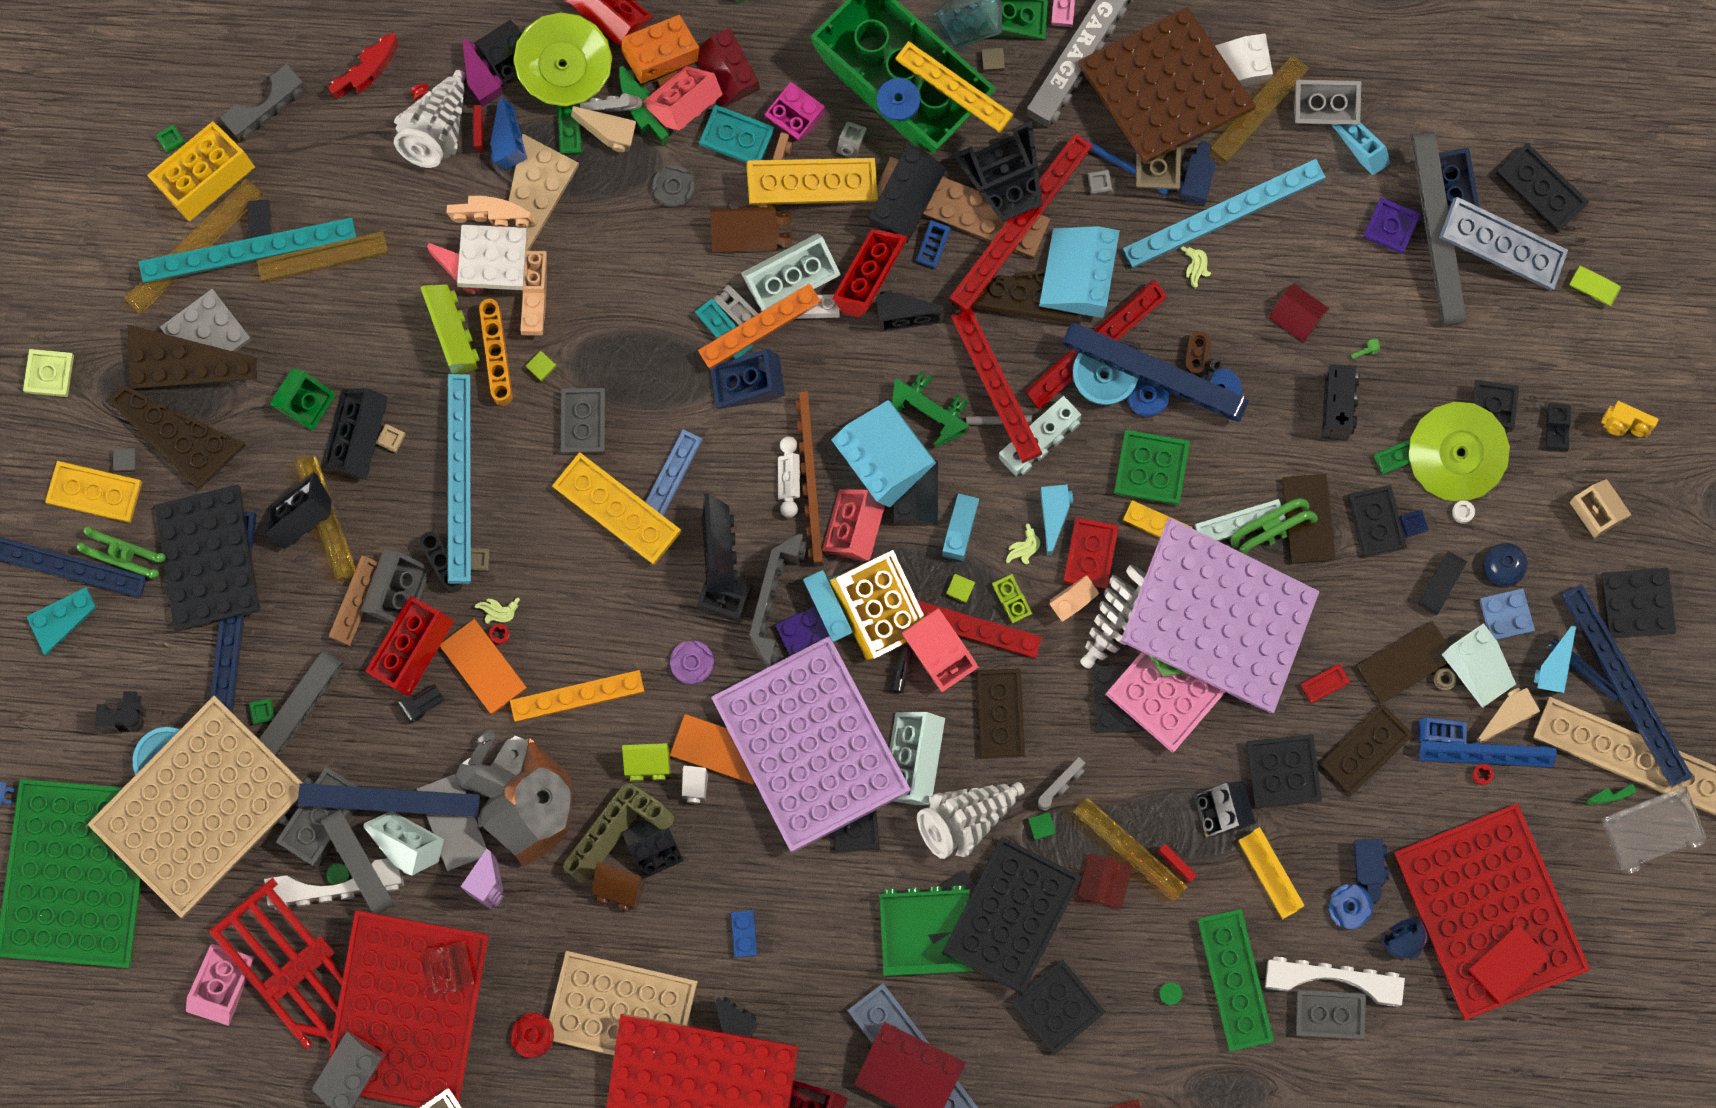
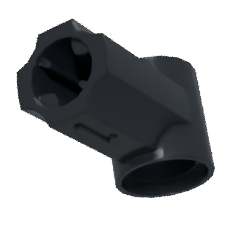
(415, 706)

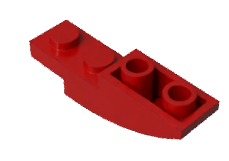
(373, 63)

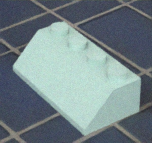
(790, 271)
(916, 751)

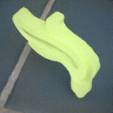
(1198, 265)
(1026, 548)
(497, 612)

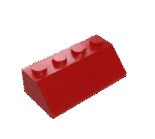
(614, 17)
(868, 272)
(409, 646)

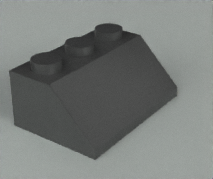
(392, 584)
(348, 1072)

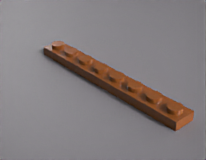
(809, 488)

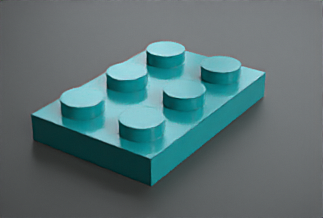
(736, 135)

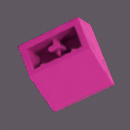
(796, 111)

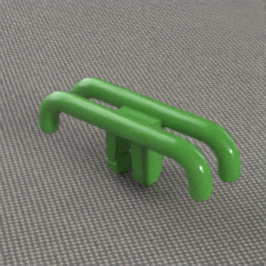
(1272, 525)
(121, 553)

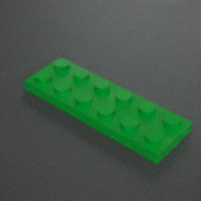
(1235, 980)

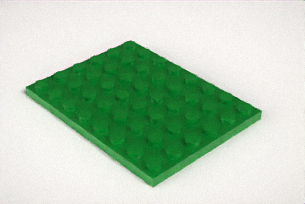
(63, 884)

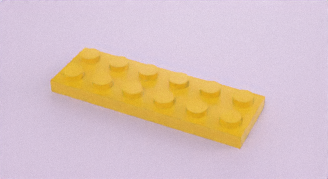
(812, 181)
(617, 508)

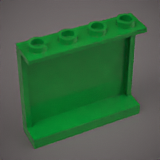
(908, 922)

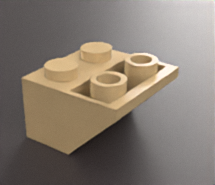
(1600, 508)

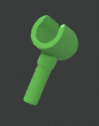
(1373, 348)

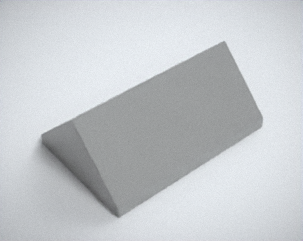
(1327, 102)

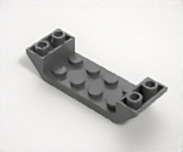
(790, 552)

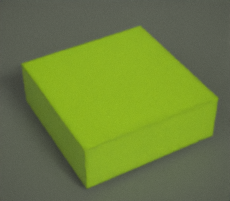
(541, 366)
(960, 588)

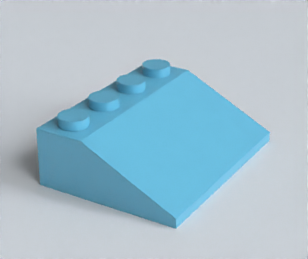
(1080, 270)
(884, 453)

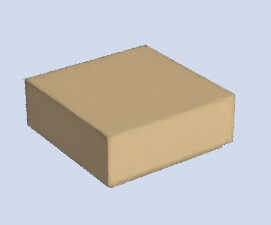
(390, 438)

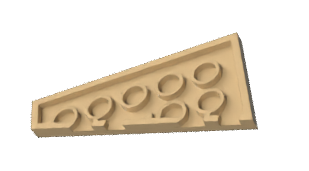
(540, 183)

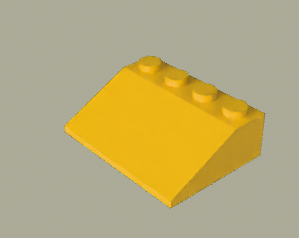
(201, 171)
(877, 604)

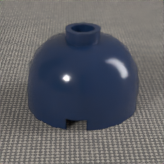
(1505, 565)
(1406, 939)

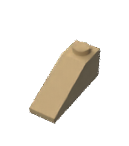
(611, 130)
(1513, 711)

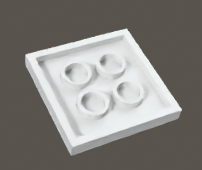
(492, 257)

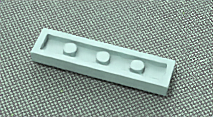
(1225, 526)

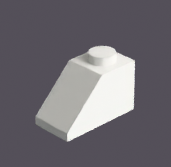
(694, 784)

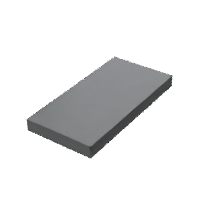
(462, 839)

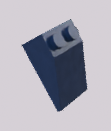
(1458, 175)
(748, 380)

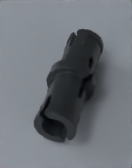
(901, 668)

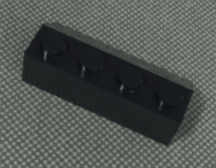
(907, 192)
(354, 433)
(718, 545)

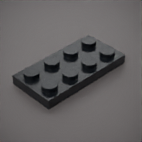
(1542, 187)

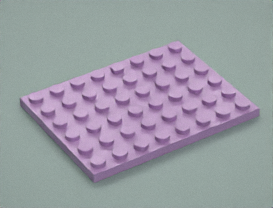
(1220, 616)
(810, 744)

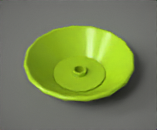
(567, 40)
(1436, 446)

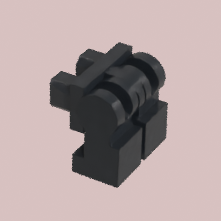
(126, 717)

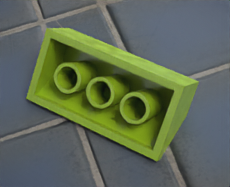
(450, 328)

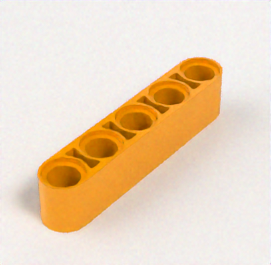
(492, 342)

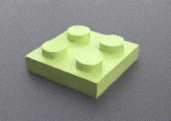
(48, 373)

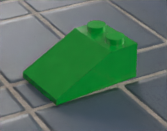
(1024, 19)

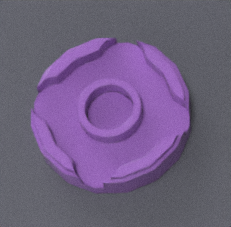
(692, 662)

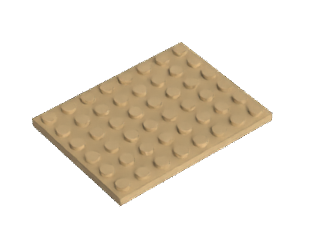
(197, 807)

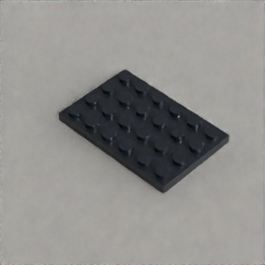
(207, 558)
(1011, 915)

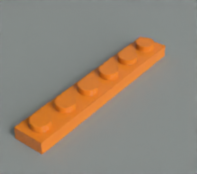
(759, 326)

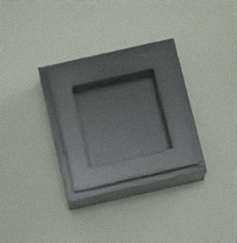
(124, 460)

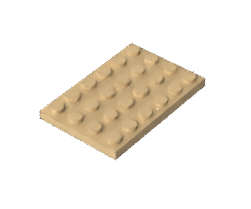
(598, 991)

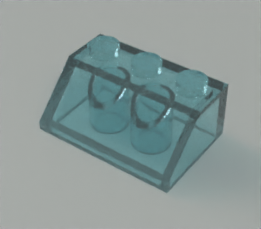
(969, 20)

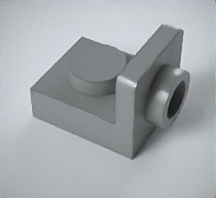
(851, 140)

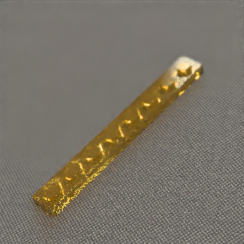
(201, 237)

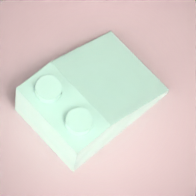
(1480, 665)
(405, 842)

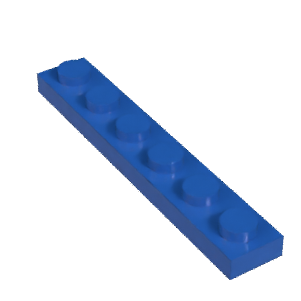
(1487, 754)

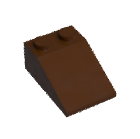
(617, 886)

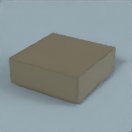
(993, 59)
(480, 559)

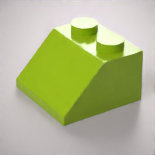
(646, 762)

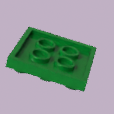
(1152, 467)

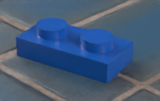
(744, 934)

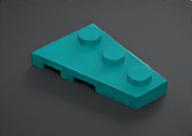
(60, 618)

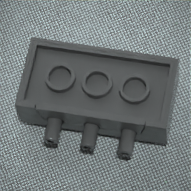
(304, 832)

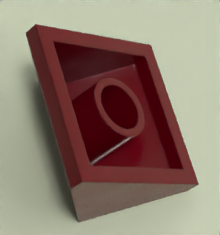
(1298, 312)

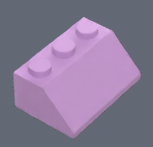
(485, 881)

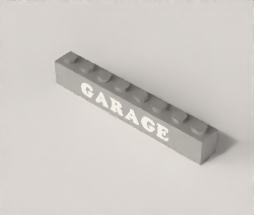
(1066, 72)

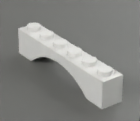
(301, 894)
(1382, 989)

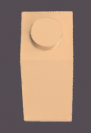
(1074, 598)

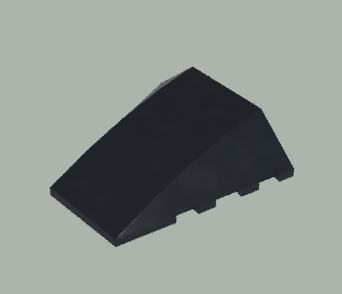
(1006, 173)

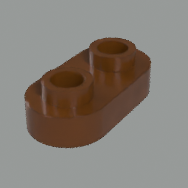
(1196, 353)

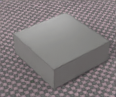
(1099, 182)

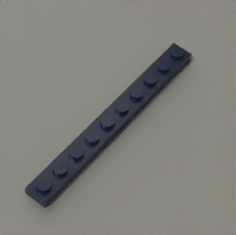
(229, 645)
(1626, 686)

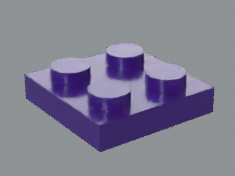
(1391, 225)
(802, 630)

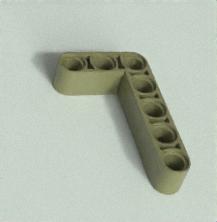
(609, 827)

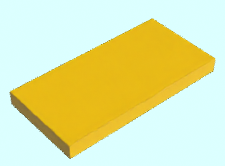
(93, 492)

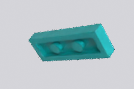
(718, 322)

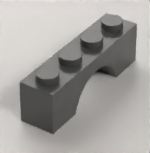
(244, 121)

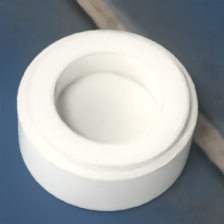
(1463, 512)

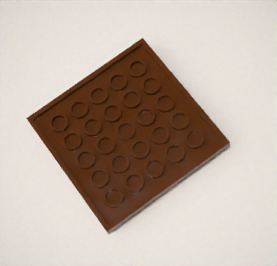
(1166, 85)

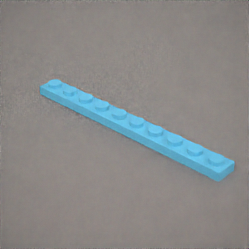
(1223, 213)
(459, 480)

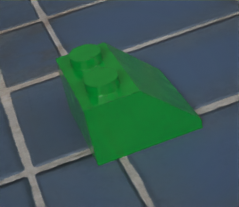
(302, 398)

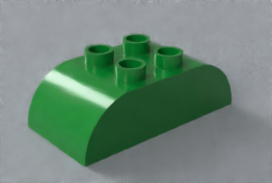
(862, 50)

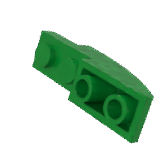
(644, 118)

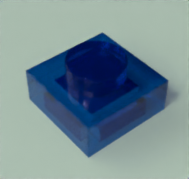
(1414, 523)

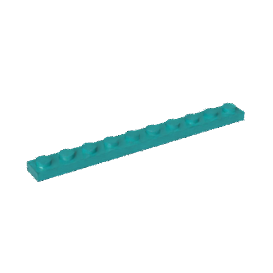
(245, 250)

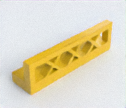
(1271, 873)

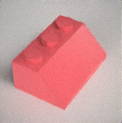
(683, 97)
(853, 525)

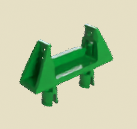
(948, 417)

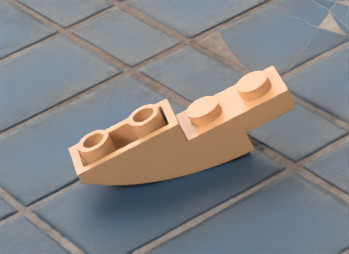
(497, 211)
(534, 293)

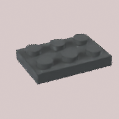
(583, 420)
(1330, 1014)

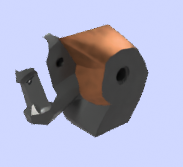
(525, 794)

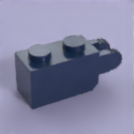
(1198, 177)
(1369, 865)

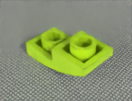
(1595, 286)
(1011, 598)

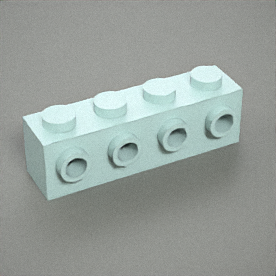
(1047, 431)

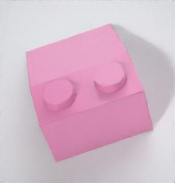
(217, 986)

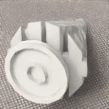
(432, 124)
(1119, 617)
(964, 817)

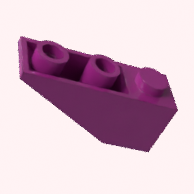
(479, 79)

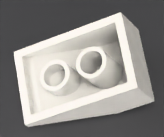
(1248, 59)

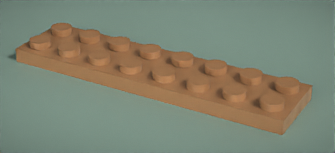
(970, 212)

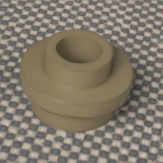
(1449, 674)

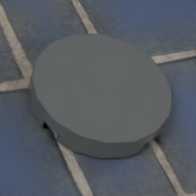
(673, 186)

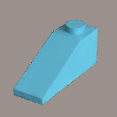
(1364, 146)
(1055, 508)
(960, 527)
(827, 605)
(1556, 666)

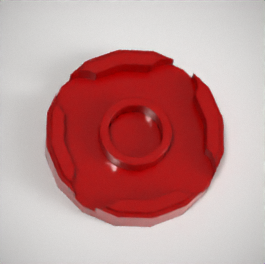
(532, 1035)

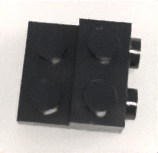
(1499, 400)

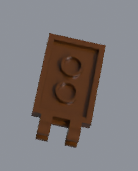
(748, 229)

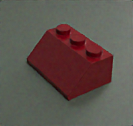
(725, 59)

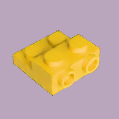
(1624, 417)

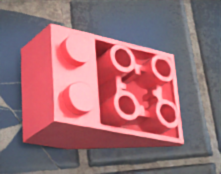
(940, 650)

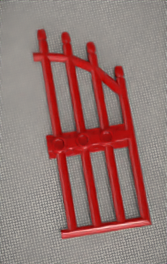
(291, 974)

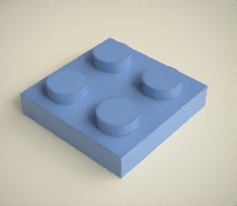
(1507, 614)

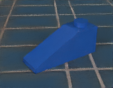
(506, 137)

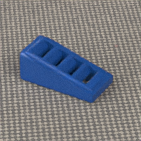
(933, 225)
(1429, 726)

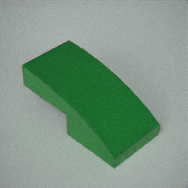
(1606, 796)

